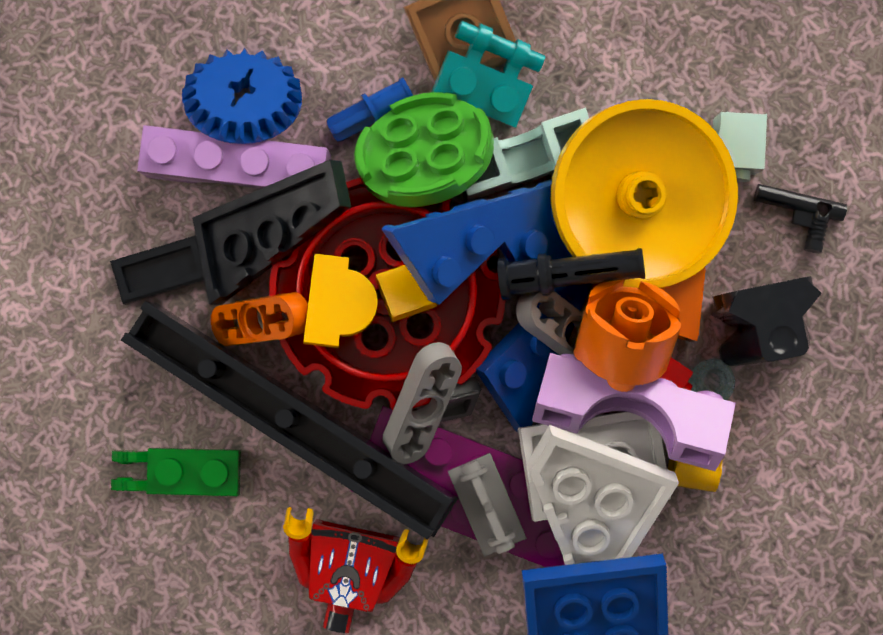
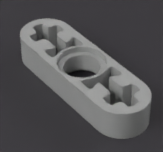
(547, 330)
(411, 431)

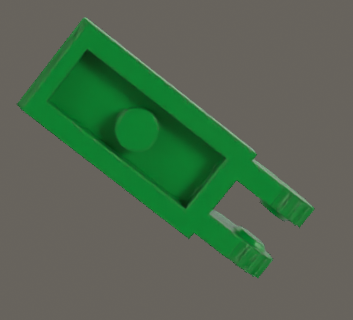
(182, 471)

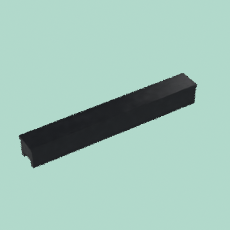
(290, 420)

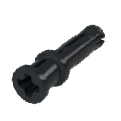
(547, 273)

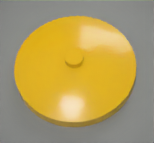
(646, 181)

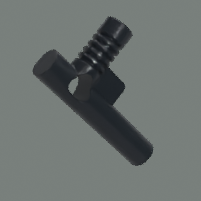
(804, 213)

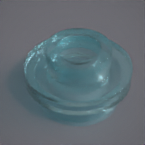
(719, 368)

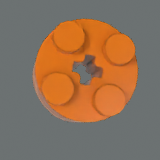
(627, 333)

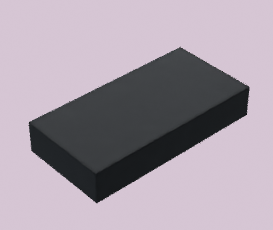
(158, 270)

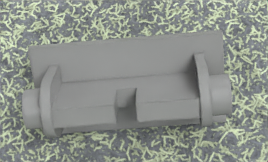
(487, 505)

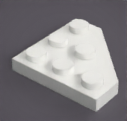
(596, 496)

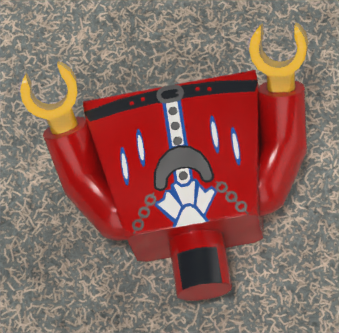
(349, 565)

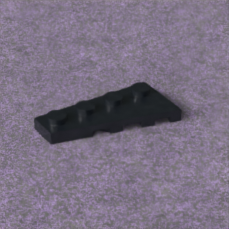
(265, 226)

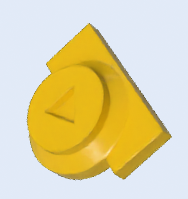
(339, 302)

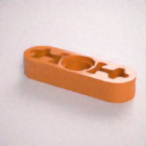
(270, 311)

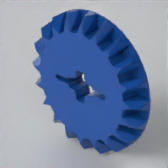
(258, 115)

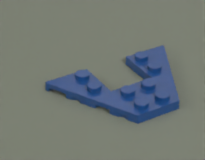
(453, 244)

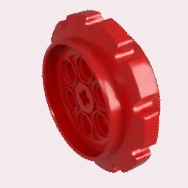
(356, 371)

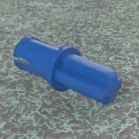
(367, 111)

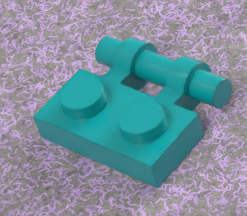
(493, 91)

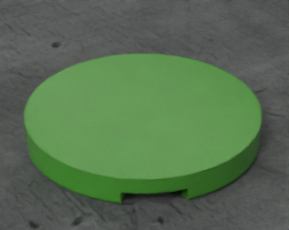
(424, 150)

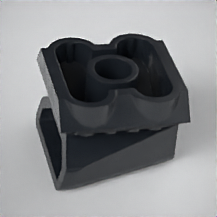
(767, 321)

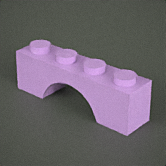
(199, 158)
(689, 421)

